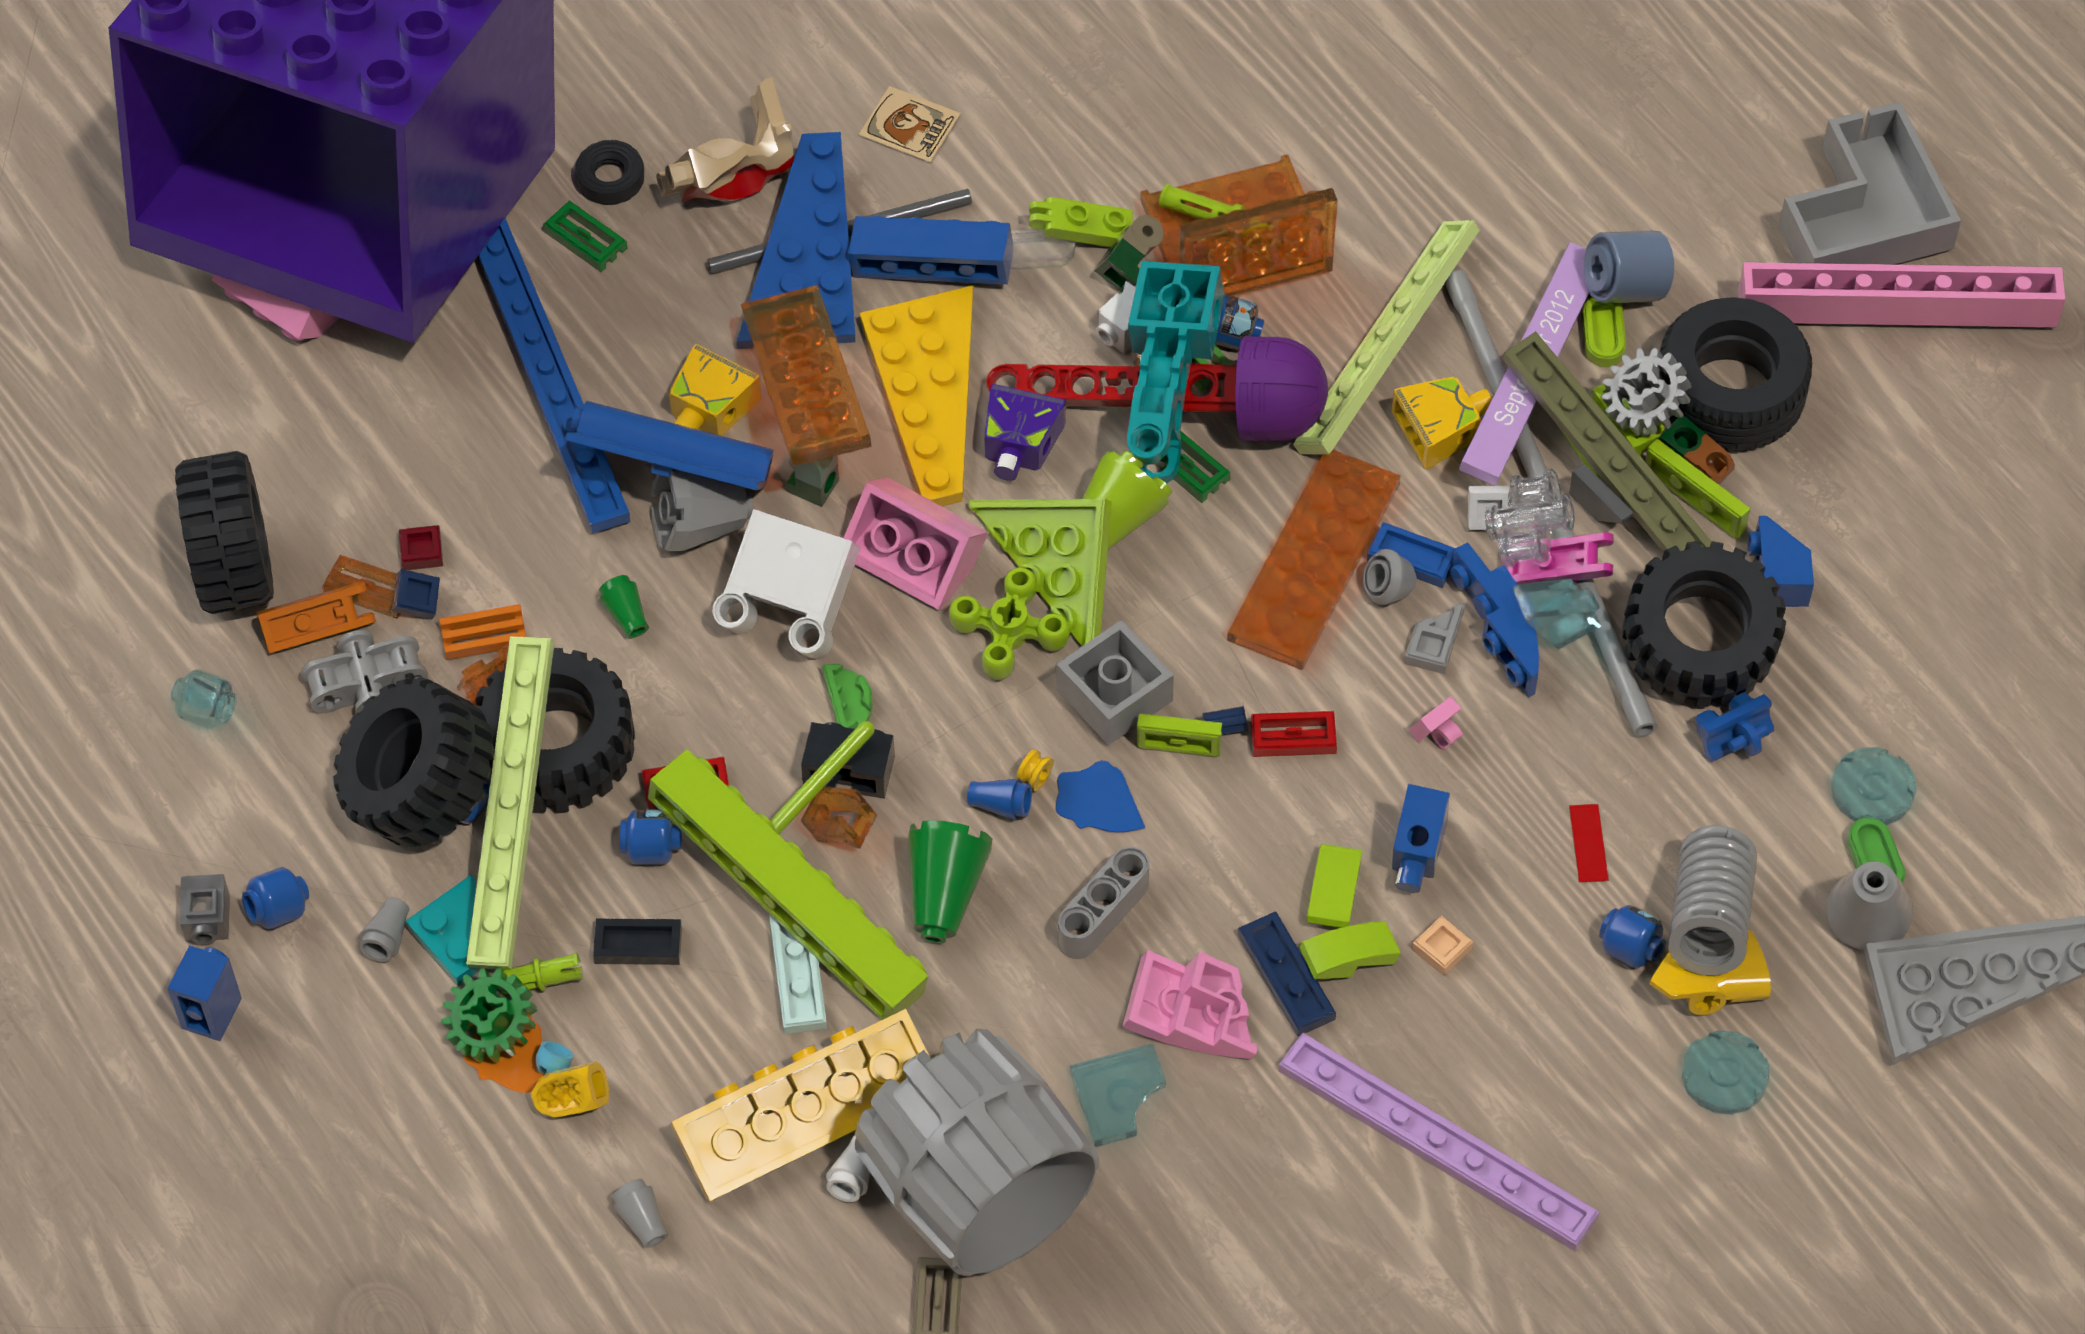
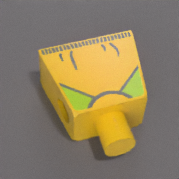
(712, 392)
(1438, 417)

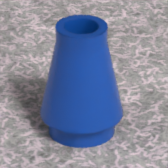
(1003, 797)

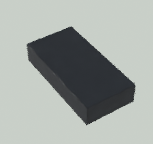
(637, 941)

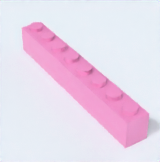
(1907, 293)

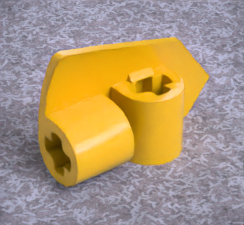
(1709, 993)

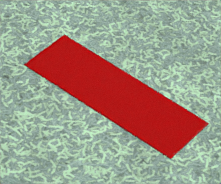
(1588, 843)

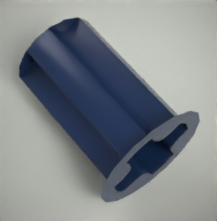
(1232, 719)

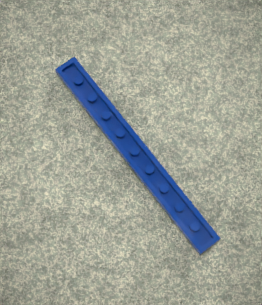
(550, 379)

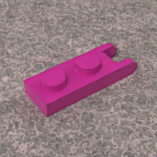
(1568, 559)

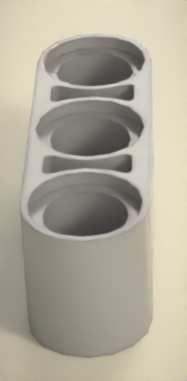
(1099, 919)

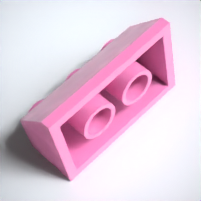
(296, 320)
(913, 541)

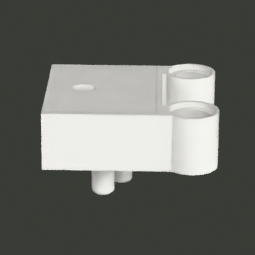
(790, 570)

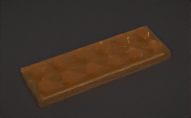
(805, 375)
(1313, 559)

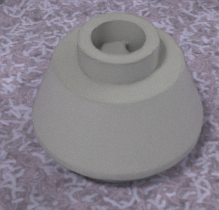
(1388, 577)

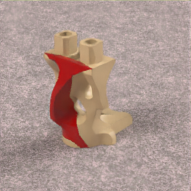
(733, 169)

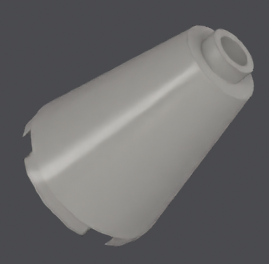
(1869, 906)

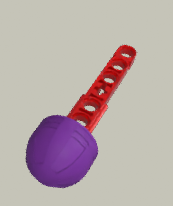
(1272, 389)

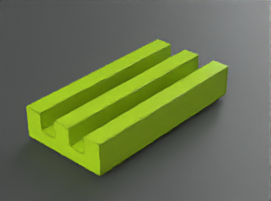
(1179, 735)

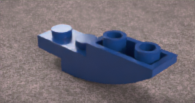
(1505, 627)

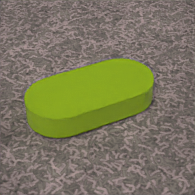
(1603, 332)

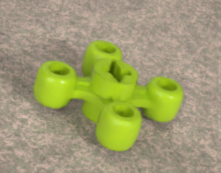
(1009, 623)

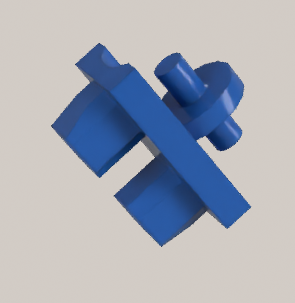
(1737, 729)

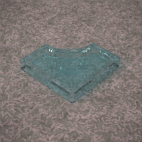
(1114, 1089)

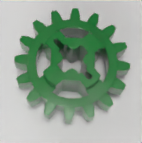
(477, 1003)

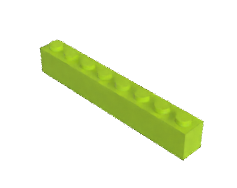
(787, 885)

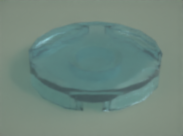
(1873, 785)
(1725, 1072)

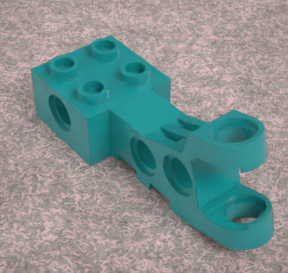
(1169, 323)

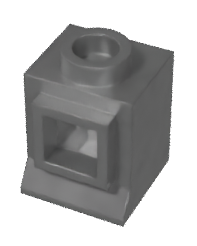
(205, 908)

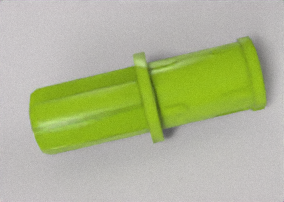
(547, 972)

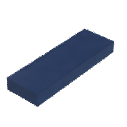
(1286, 973)

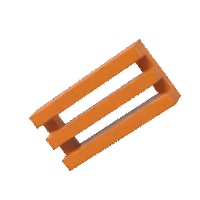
(482, 626)

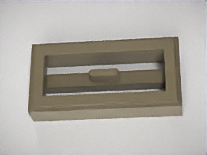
(940, 1266)

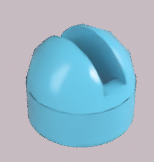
(553, 1057)

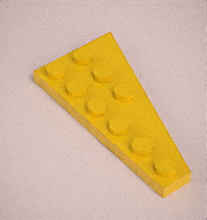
(924, 373)

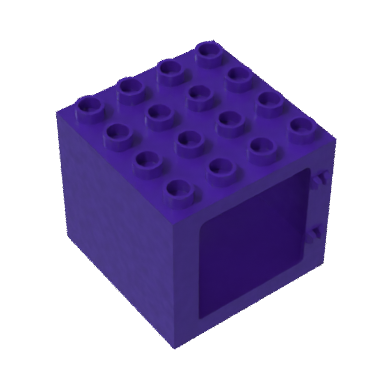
(332, 141)

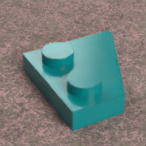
(445, 929)

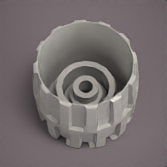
(976, 1152)

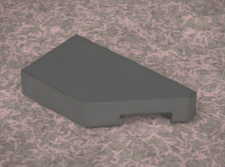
(1597, 497)

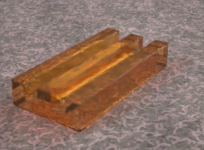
(375, 597)

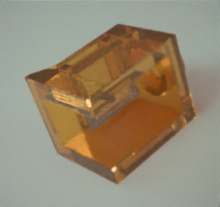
(839, 817)

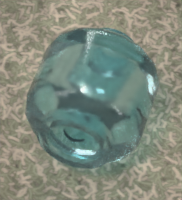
(204, 699)

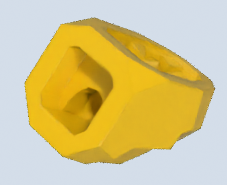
(571, 1090)

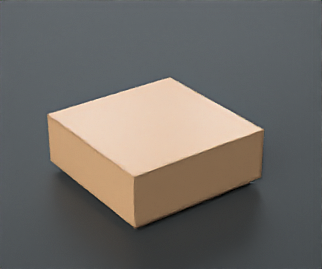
(1442, 945)

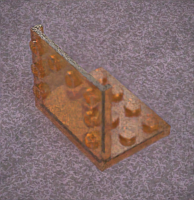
(1268, 244)

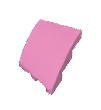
(1191, 1005)

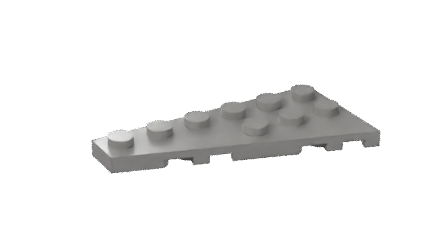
(1960, 979)

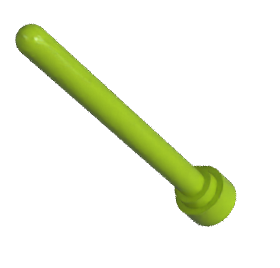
(822, 776)

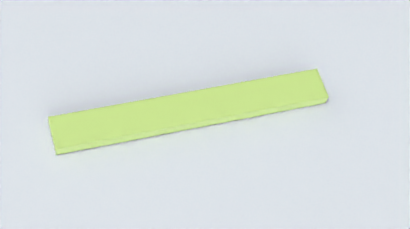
(1388, 335)
(510, 803)

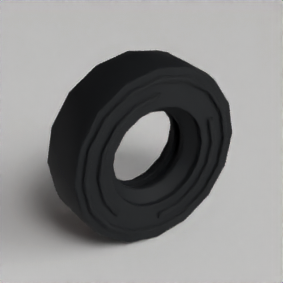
(612, 191)

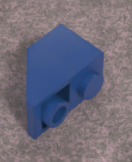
(1784, 560)

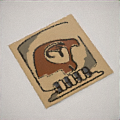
(909, 124)

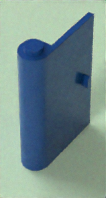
(671, 445)

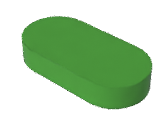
(1872, 841)

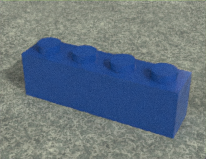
(931, 250)

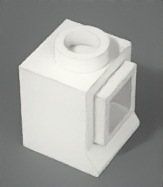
(1114, 320)

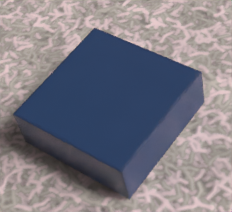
(416, 594)

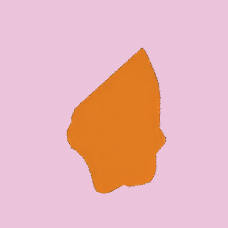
(514, 1072)

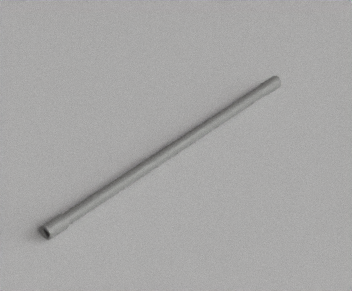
(1633, 700)

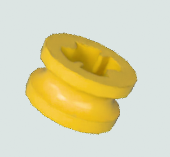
(1035, 769)

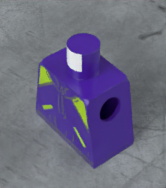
(1021, 429)

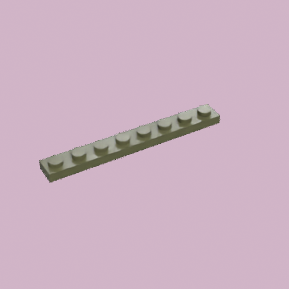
(1602, 444)

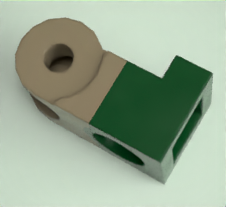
(1128, 250)

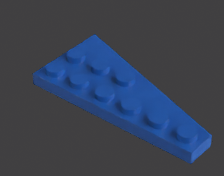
(811, 236)

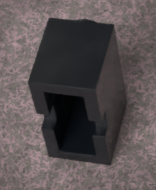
(865, 771)

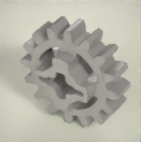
(1646, 391)

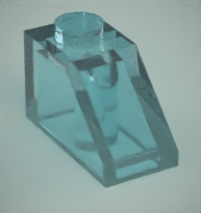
(1558, 610)

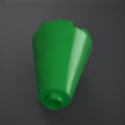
(944, 875)

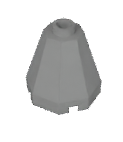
(696, 509)

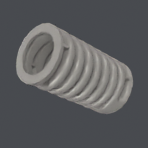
(1713, 900)

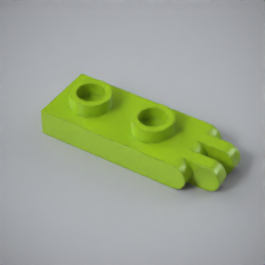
(1079, 220)

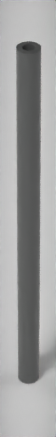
(916, 209)

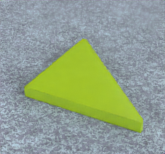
(1064, 549)

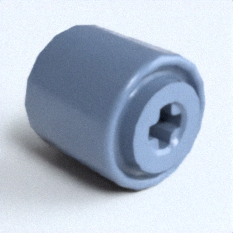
(1629, 266)

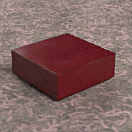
(421, 547)

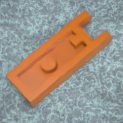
(312, 618)

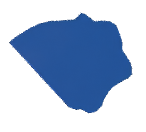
(1098, 799)

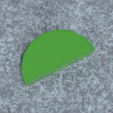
(848, 695)

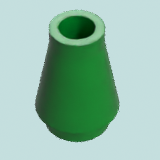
(624, 604)

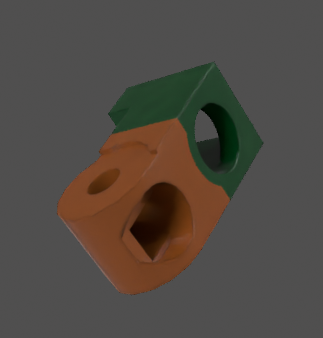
(1698, 449)

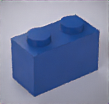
(204, 992)

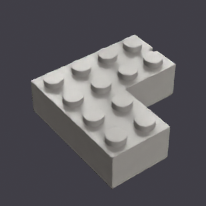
(1885, 202)

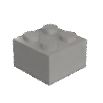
(1114, 682)

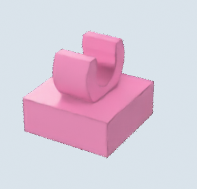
(1439, 724)

